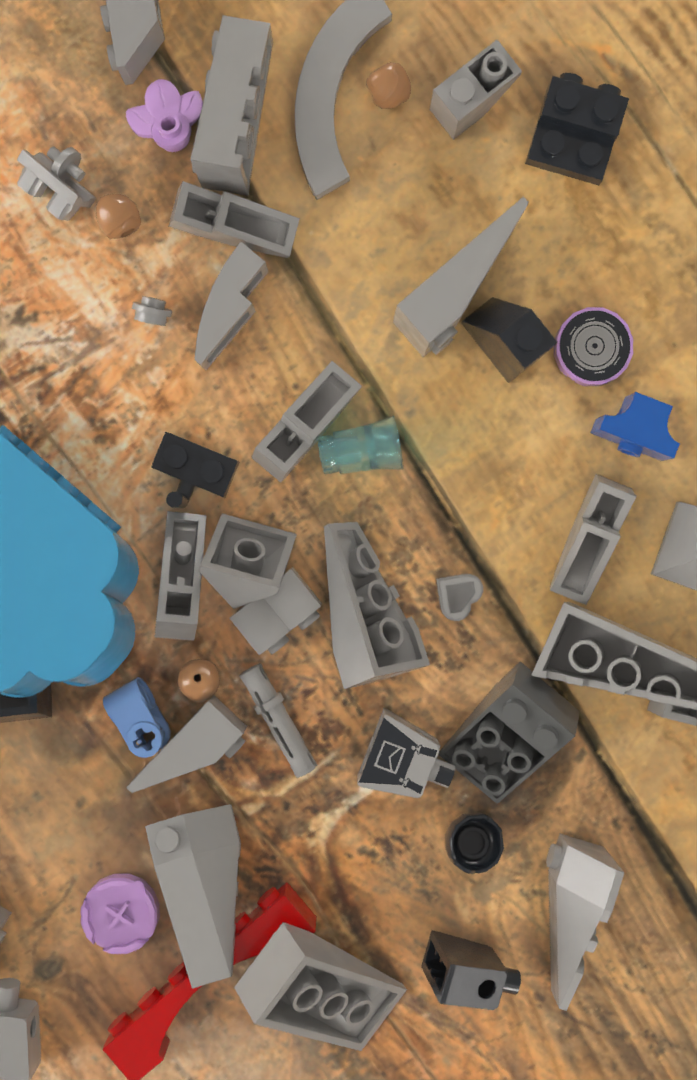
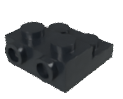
(577, 128)

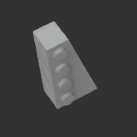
(232, 105)

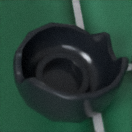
(474, 843)

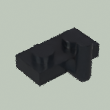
(194, 467)

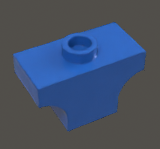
(639, 428)

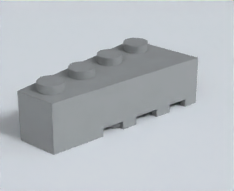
(614, 658)

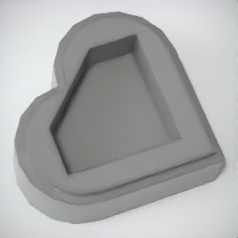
(457, 594)

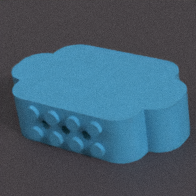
(58, 579)

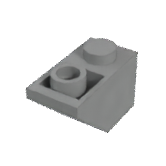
(135, 35)
(473, 89)

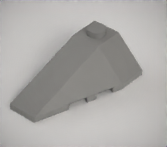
(367, 624)
(198, 879)
(581, 894)

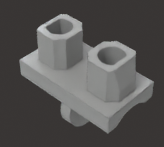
(43, 172)

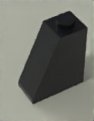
(509, 336)

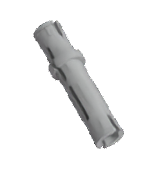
(283, 729)

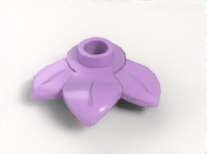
(166, 115)

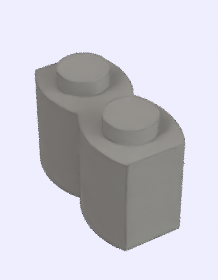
(271, 618)

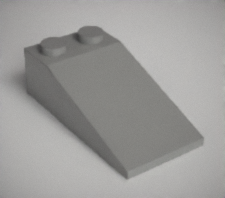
(436, 306)
(316, 990)

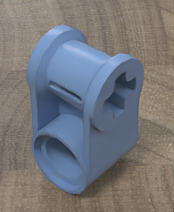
(136, 713)

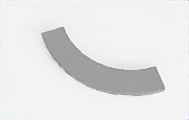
(319, 85)

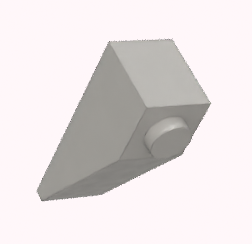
(180, 576)
(197, 745)

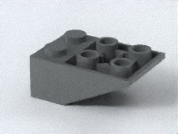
(511, 733)

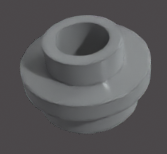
(151, 311)

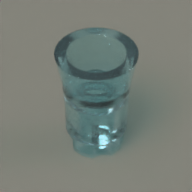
(362, 448)

